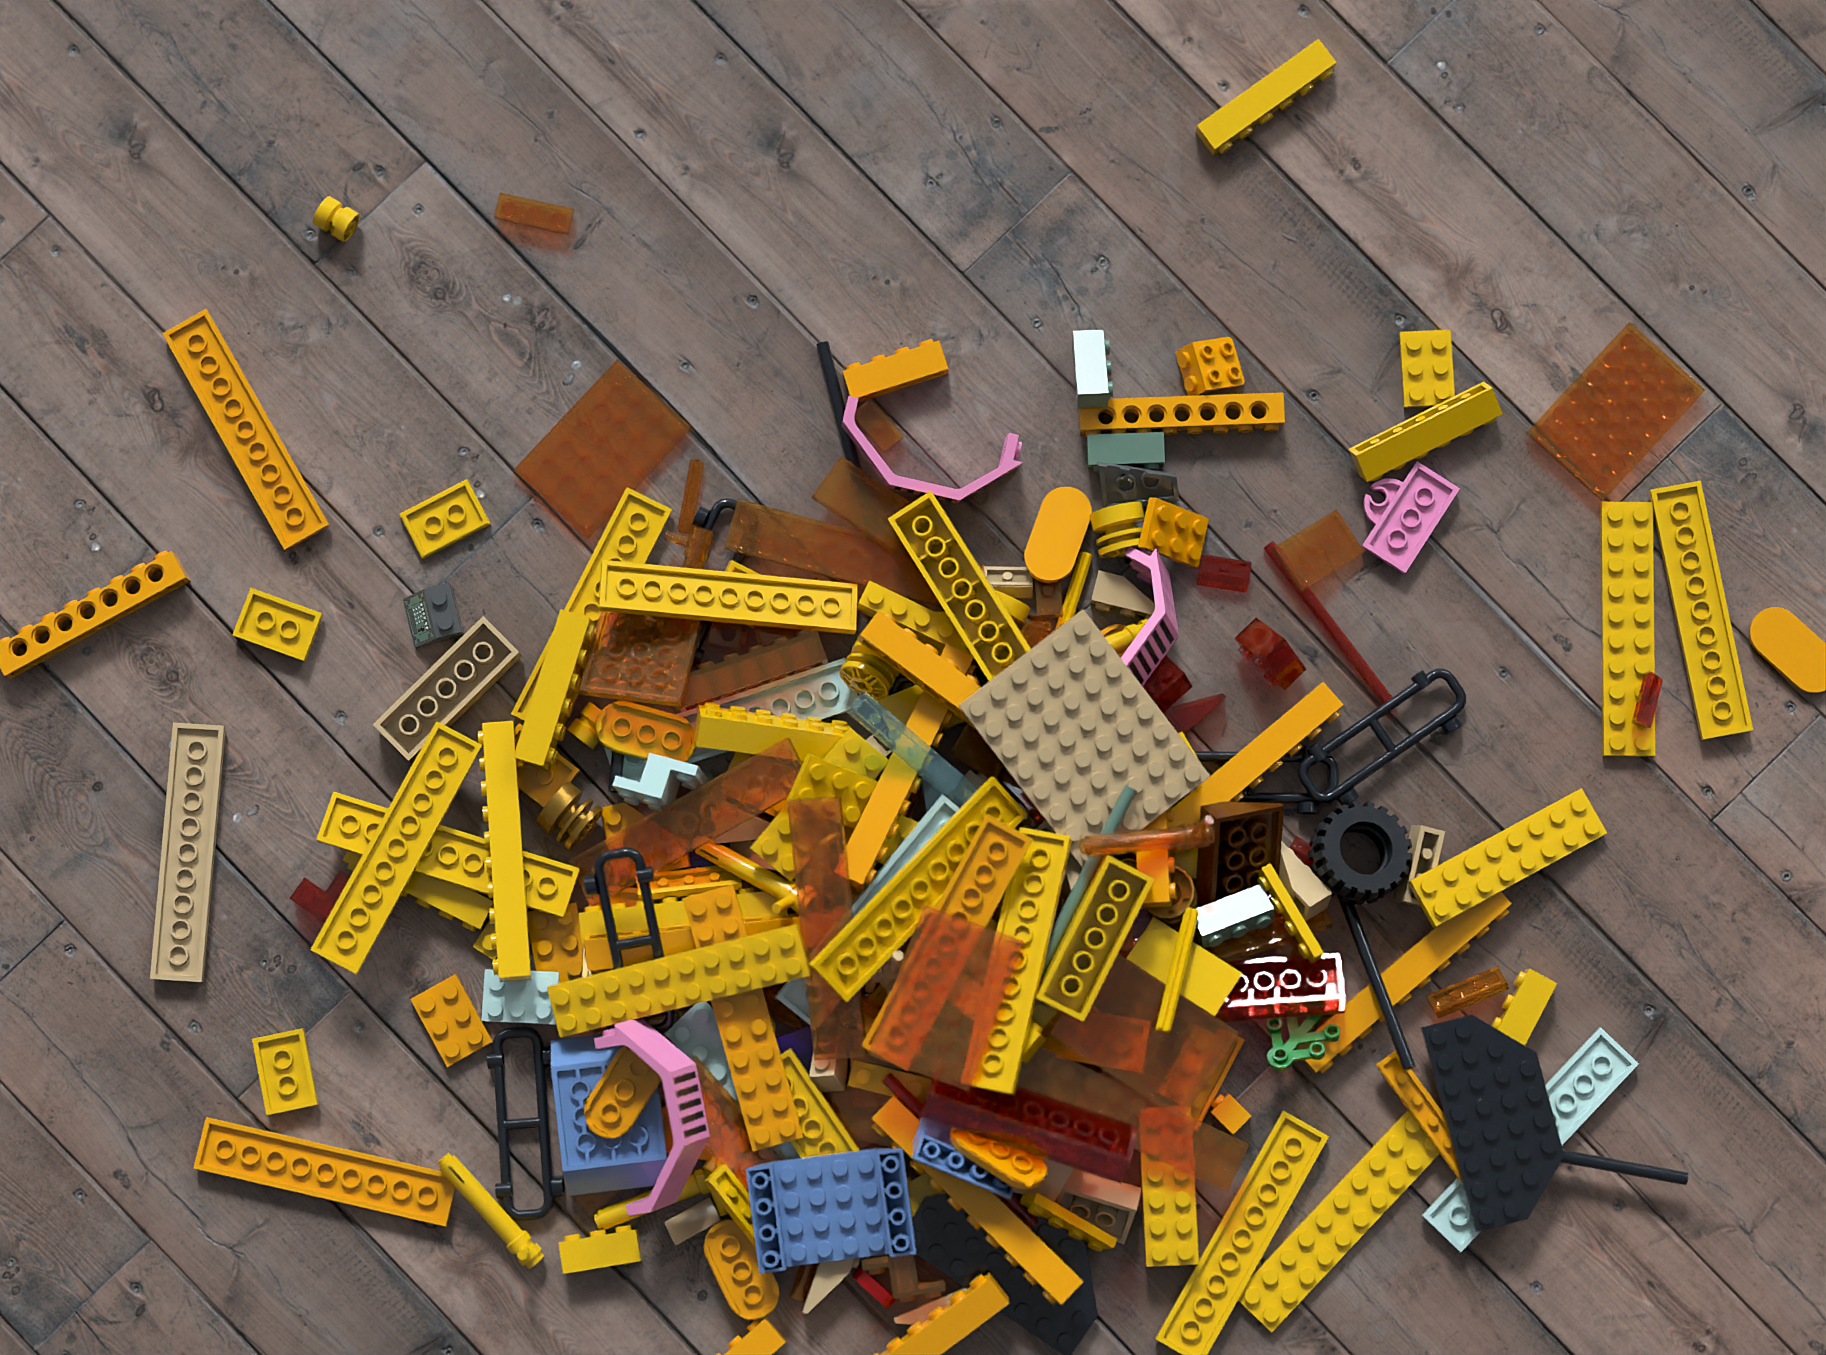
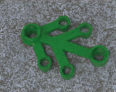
(1298, 1036)

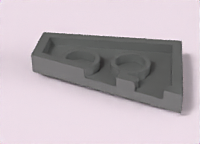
(1133, 484)

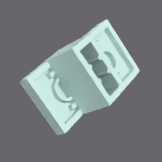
(659, 782)
(519, 1000)

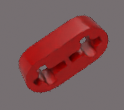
(874, 1287)

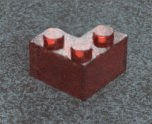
(1270, 654)
(318, 900)

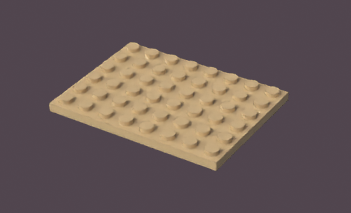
(1078, 731)

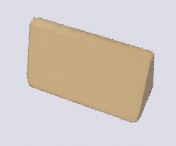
(1010, 580)
(692, 1221)

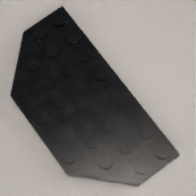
(1494, 1118)
(963, 1253)

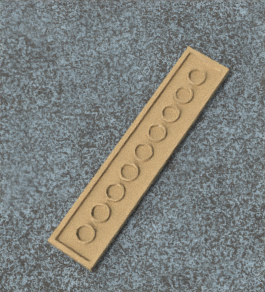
(188, 852)

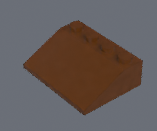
(1244, 842)

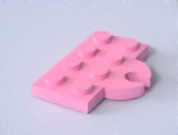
(1406, 515)

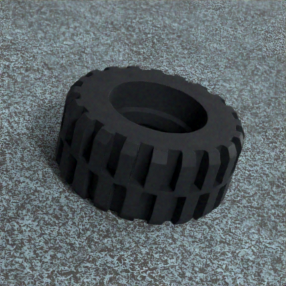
(1382, 831)

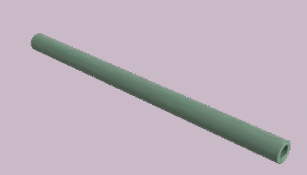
(1086, 876)

